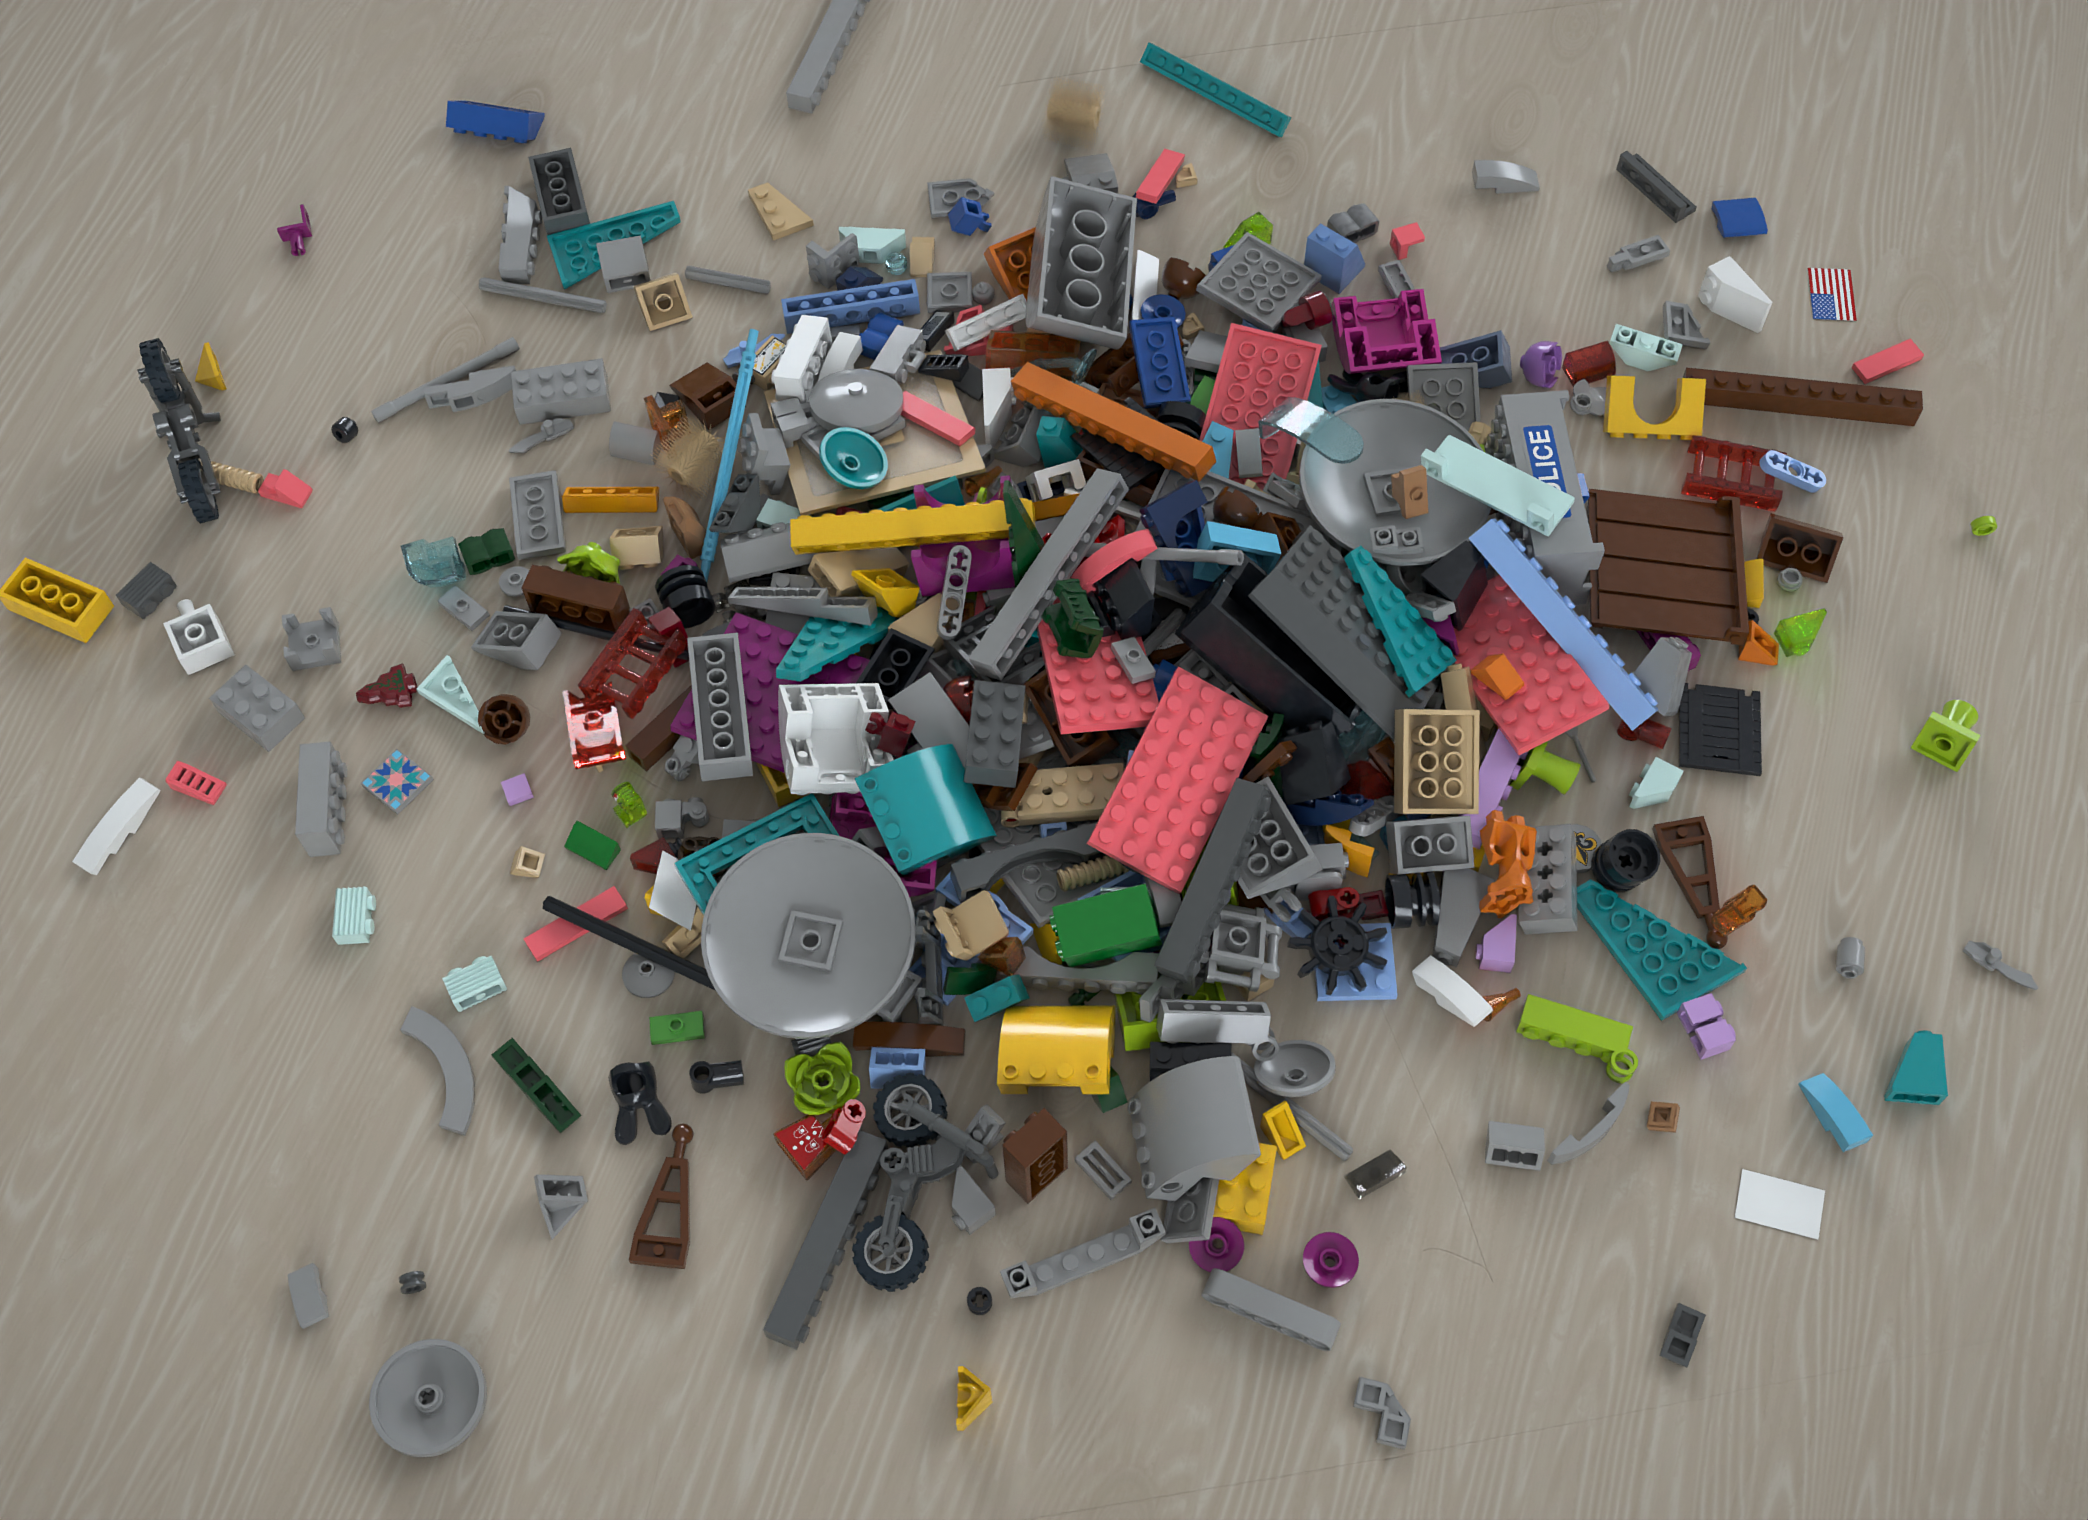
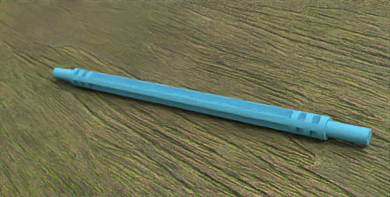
(729, 450)

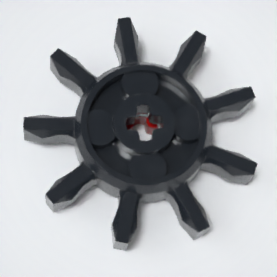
(1328, 956)

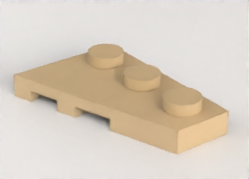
(778, 212)

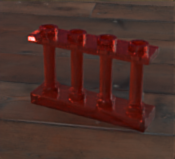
(1714, 488)
(614, 652)

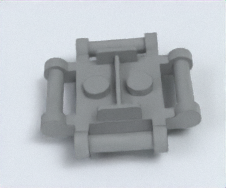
(1240, 947)

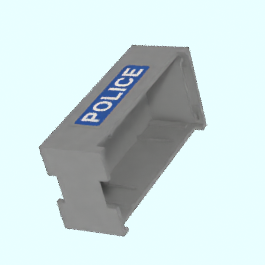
(1534, 438)

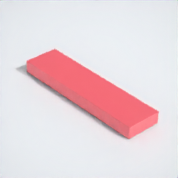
(1160, 176)
(936, 419)
(562, 932)

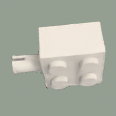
(198, 637)

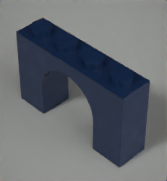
(1162, 519)

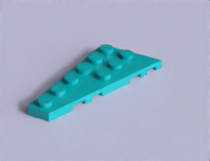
(576, 248)

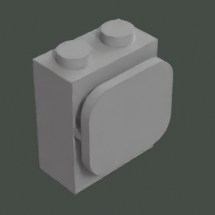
(1334, 867)

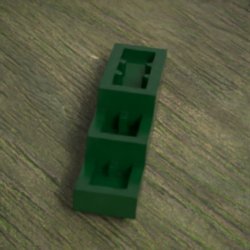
(536, 1085)

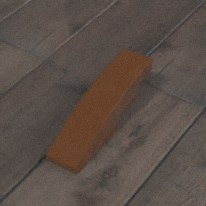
(935, 1039)

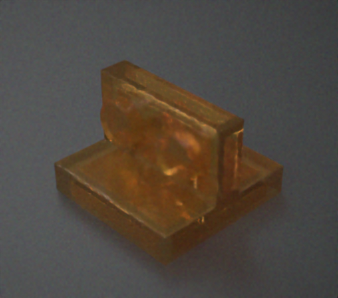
(665, 419)

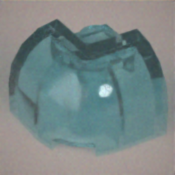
(434, 563)

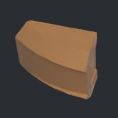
(685, 525)

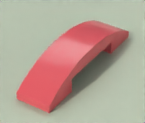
(1106, 559)

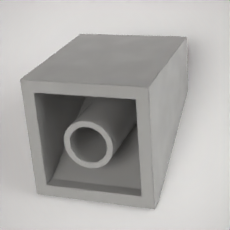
(1665, 673)

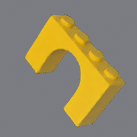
(1684, 421)

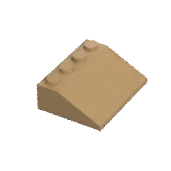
(1436, 761)

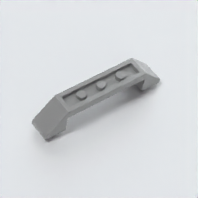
(1085, 1258)

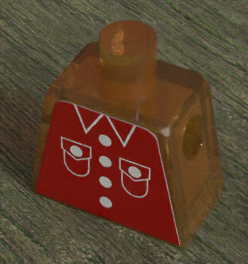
(803, 1144)

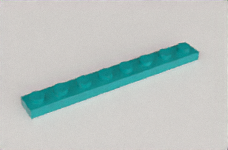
(1215, 89)

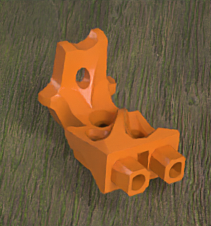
(1503, 846)

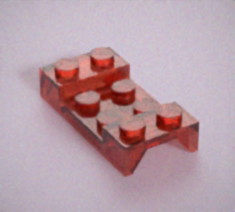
(593, 730)

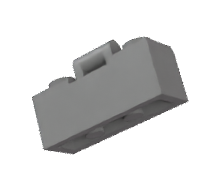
(901, 354)

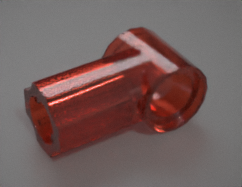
(1648, 731)

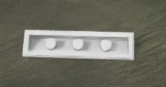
(1145, 281)

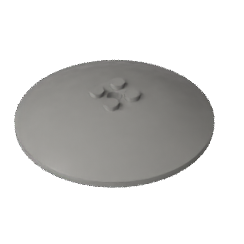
(1354, 496)
(797, 891)

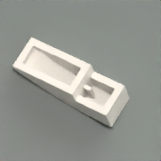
(841, 354)
(1451, 991)

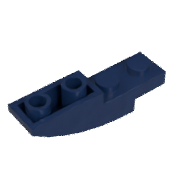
(1329, 809)

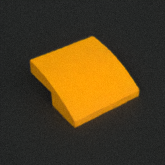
(1359, 855)

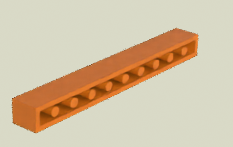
(1114, 422)

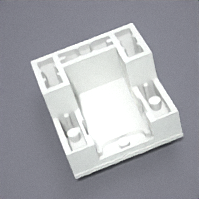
(826, 735)

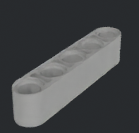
(1271, 1309)

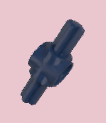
(1147, 209)

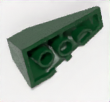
(1022, 533)

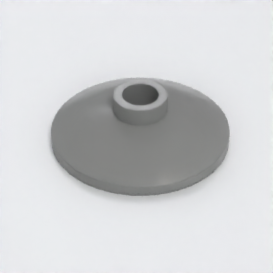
(646, 983)

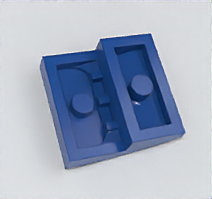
(1739, 217)

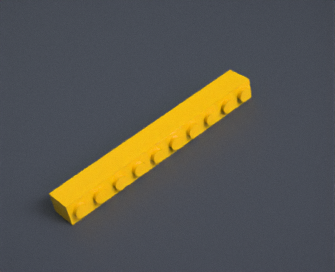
(902, 527)

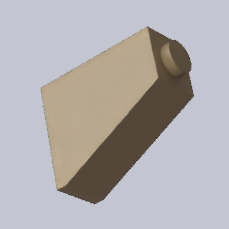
(922, 621)

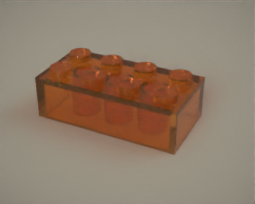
(1015, 349)

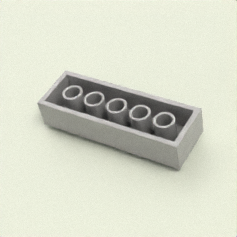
(719, 707)

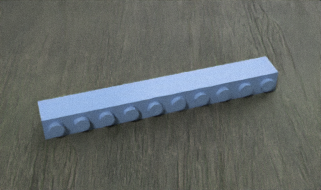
(1563, 623)

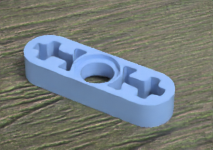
(1778, 465)

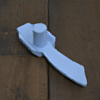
(735, 355)

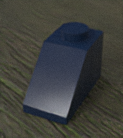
(857, 277)

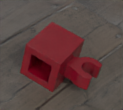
(893, 734)

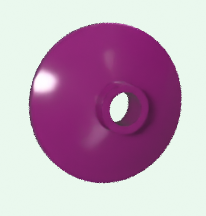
(1335, 1247)
(1223, 1258)

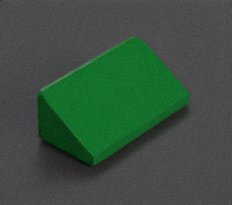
(592, 845)

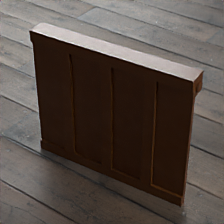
(1668, 566)

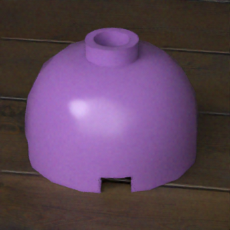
(1541, 363)

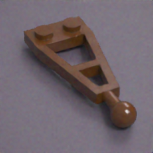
(1684, 834)
(662, 1250)

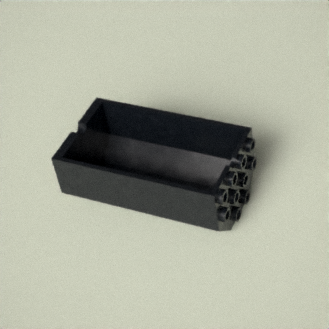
(1260, 656)

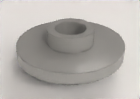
(512, 580)

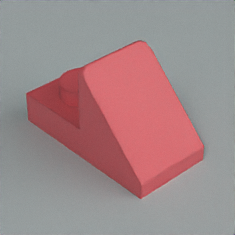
(285, 489)

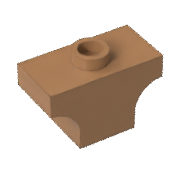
(1410, 491)

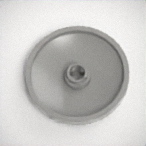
(856, 400)
(428, 1398)

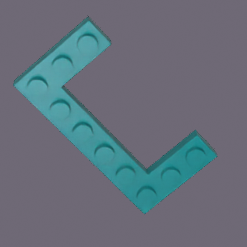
(699, 867)

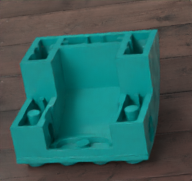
(925, 807)

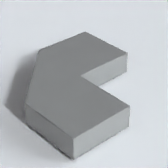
(1394, 1420)

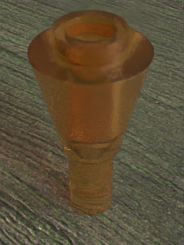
(974, 483)
(1500, 1001)

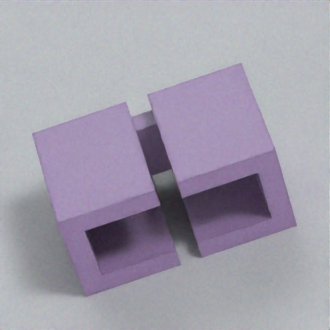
(1704, 1018)

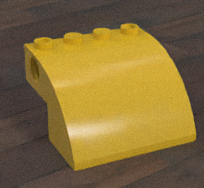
(1056, 1048)

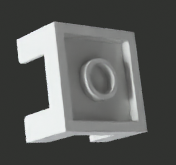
(1069, 473)

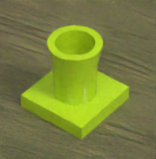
(1948, 736)
(1548, 767)

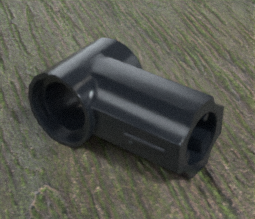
(719, 1075)

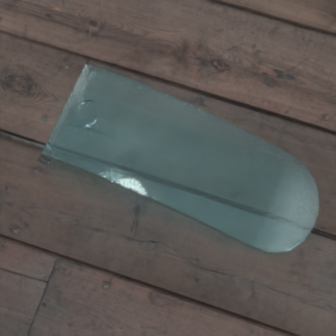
(1315, 428)

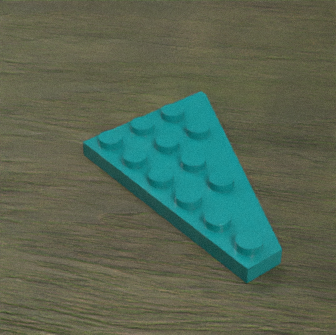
(1409, 640)
(827, 642)
(1654, 955)

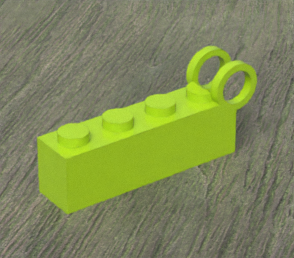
(1579, 1031)

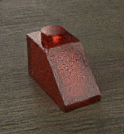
(1366, 781)

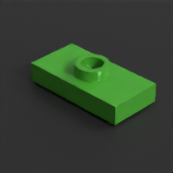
(677, 1027)

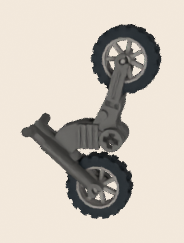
(177, 418)
(908, 1174)

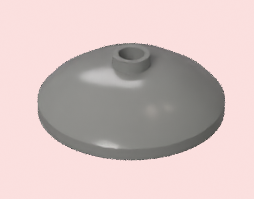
(1296, 1070)

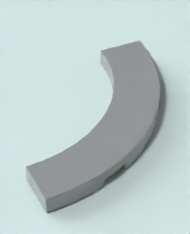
(455, 1066)

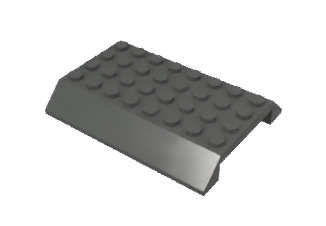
(1325, 615)

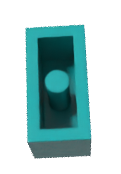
(996, 997)

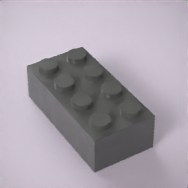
(559, 191)
(994, 734)

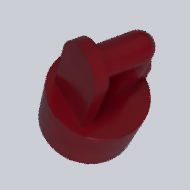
(1313, 310)

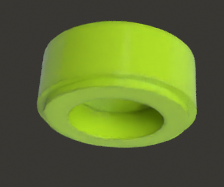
(1983, 525)

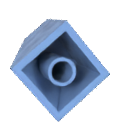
(1333, 258)

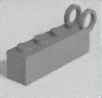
(1217, 1023)

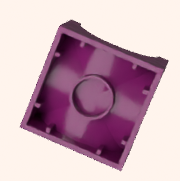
(989, 558)

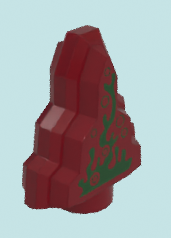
(390, 688)

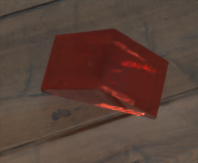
(648, 857)

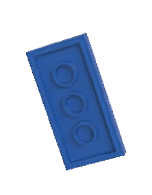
(1159, 361)

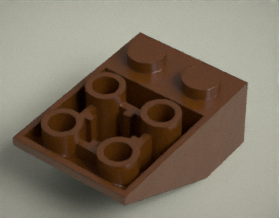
(707, 394)

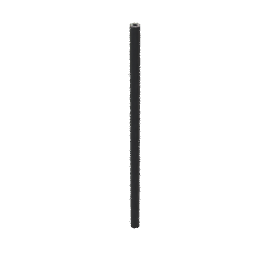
(597, 632)

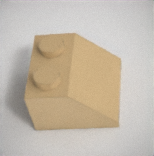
(662, 301)
(637, 546)

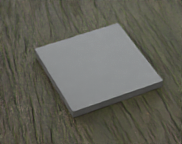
(1258, 282)

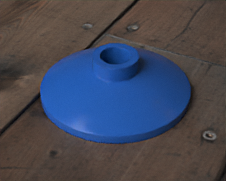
(1163, 306)

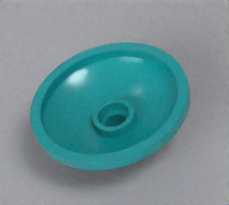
(853, 458)

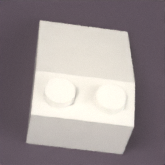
(1734, 295)
(998, 402)

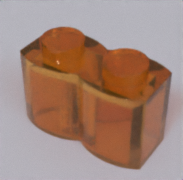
(1739, 910)

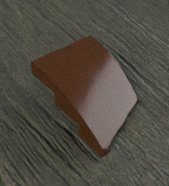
(1006, 797)

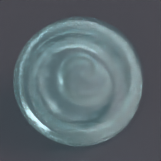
(896, 263)

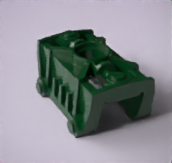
(1073, 621)

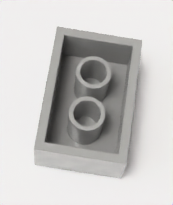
(257, 708)

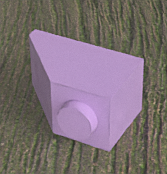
(1498, 947)

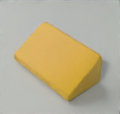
(1754, 582)

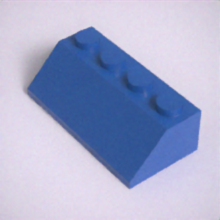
(494, 120)

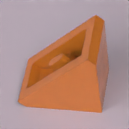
(1759, 647)
(1498, 675)

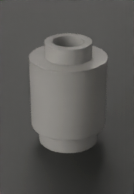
(1850, 957)

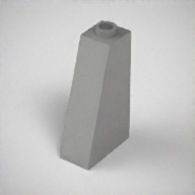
(1459, 912)

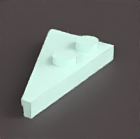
(448, 691)

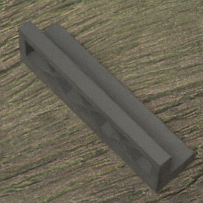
(1655, 186)

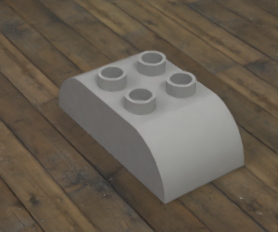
(1082, 264)

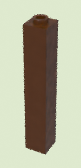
(657, 736)

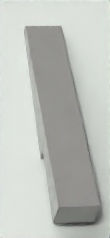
(807, 602)

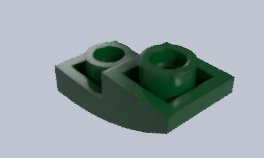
(1268, 740)
(968, 980)

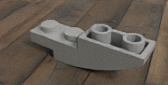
(479, 389)

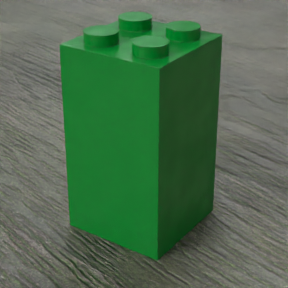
(1105, 926)

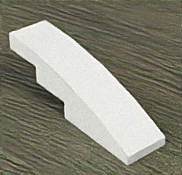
(114, 827)

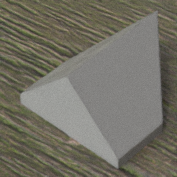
(559, 1199)

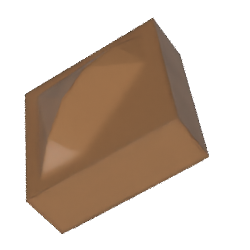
(1663, 1116)

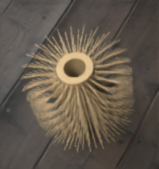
(1073, 113)
(695, 455)

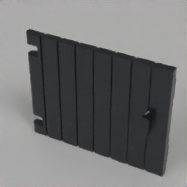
(1116, 458)
(1720, 730)

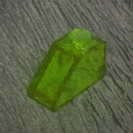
(1255, 225)
(1799, 632)

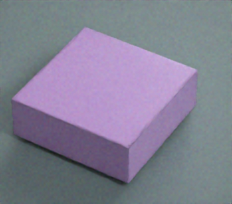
(517, 789)

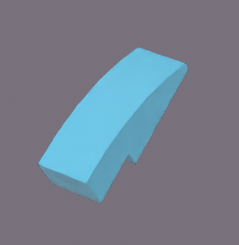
(1836, 1112)

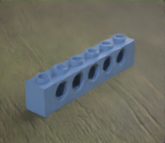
(854, 304)

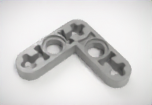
(1373, 817)

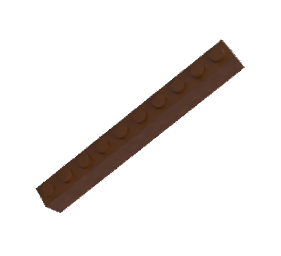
(1809, 397)

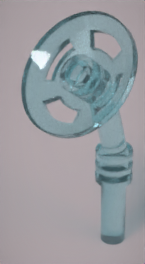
(1079, 366)

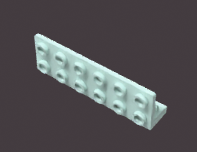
(1497, 484)

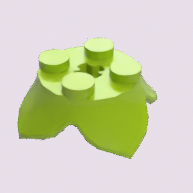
(592, 562)
(831, 1064)

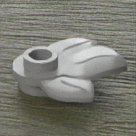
(1591, 398)

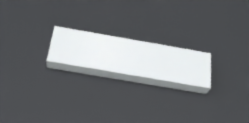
(992, 319)

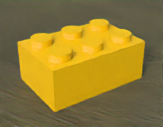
(1247, 1195)

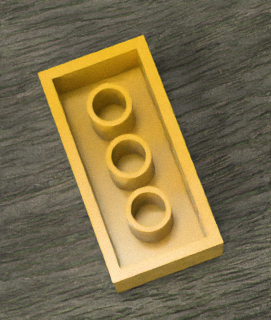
(55, 600)

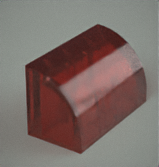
(1590, 363)

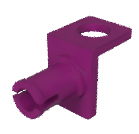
(296, 233)

